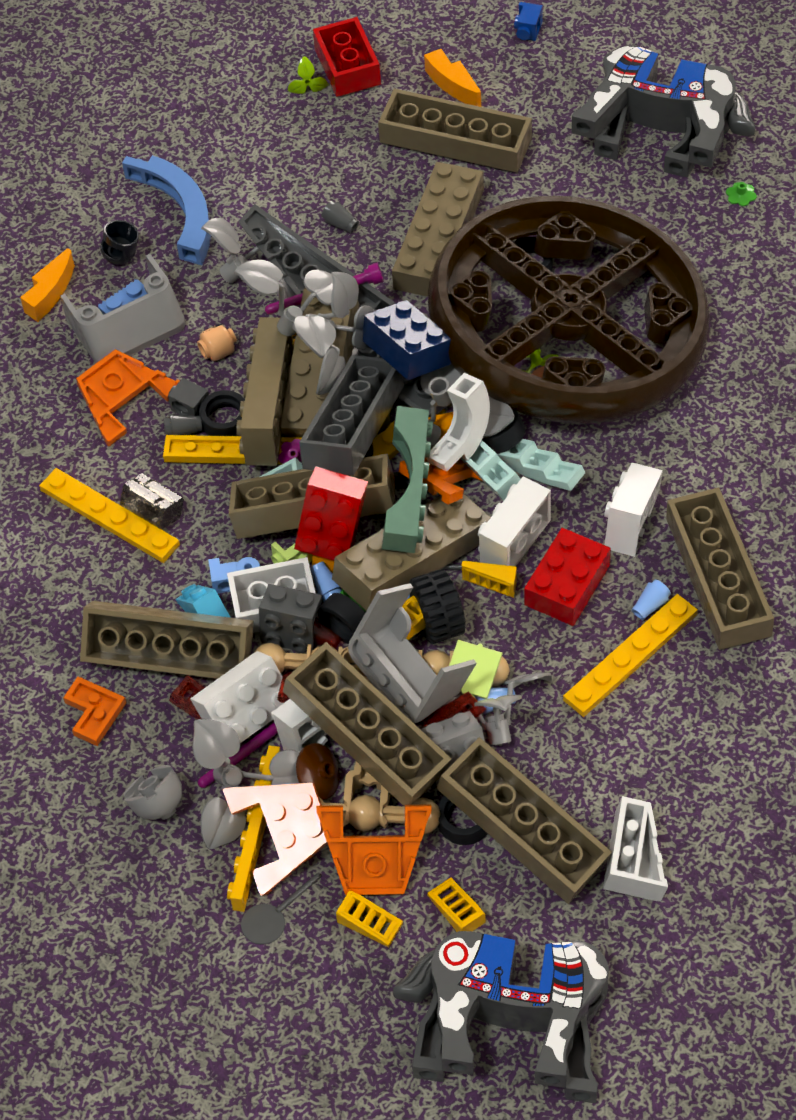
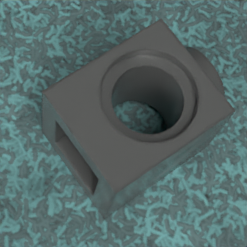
(187, 397)

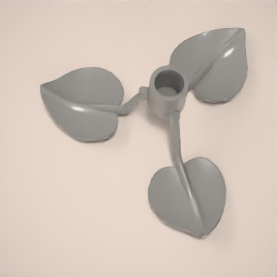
(228, 239)
(343, 298)
(315, 331)
(436, 385)
(497, 726)
(211, 748)

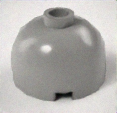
(156, 795)

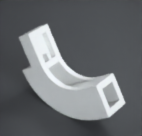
(468, 423)

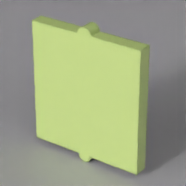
(483, 674)

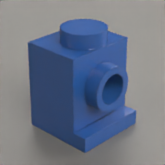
(528, 21)

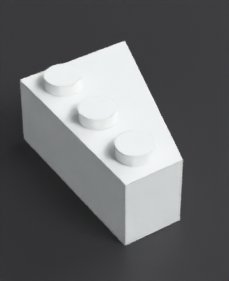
(630, 507)
(296, 727)
(635, 855)

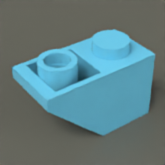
(202, 601)

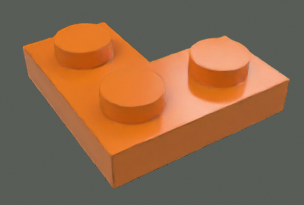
(99, 708)

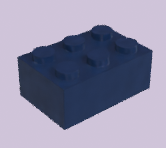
(406, 339)

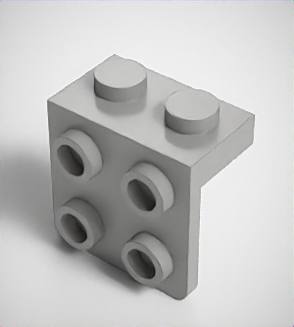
(455, 734)

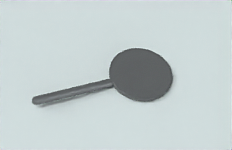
(266, 922)

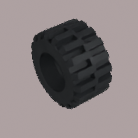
(439, 606)

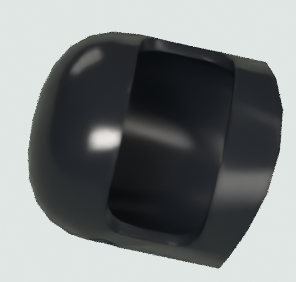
(119, 242)

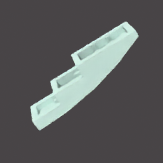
(542, 465)

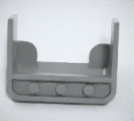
(131, 325)
(394, 664)

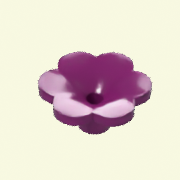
(287, 449)

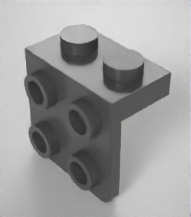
(288, 617)

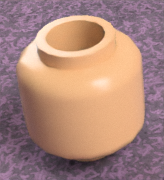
(216, 342)

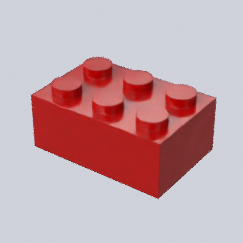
(346, 56)
(330, 513)
(567, 576)

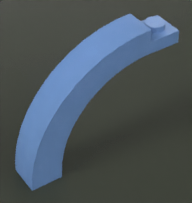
(182, 188)

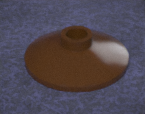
(318, 766)

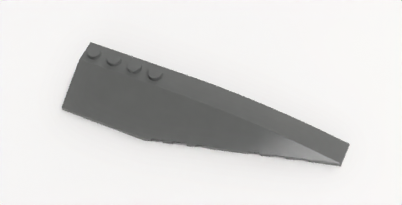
(298, 257)

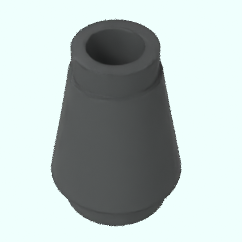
(339, 217)
(182, 424)

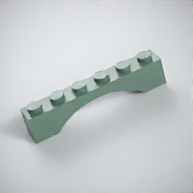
(402, 519)

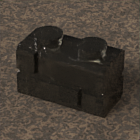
(151, 501)

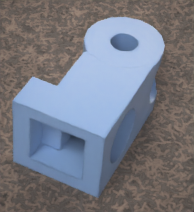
(219, 571)

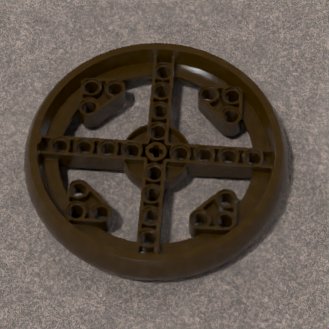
(570, 308)

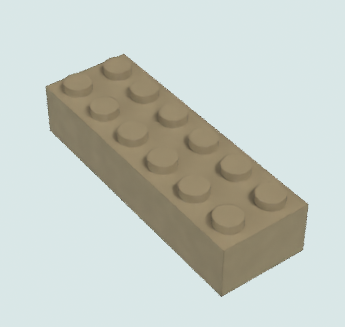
(455, 130)
(443, 209)
(265, 394)
(301, 397)
(277, 500)
(447, 535)
(719, 568)
(163, 639)
(366, 725)
(523, 820)

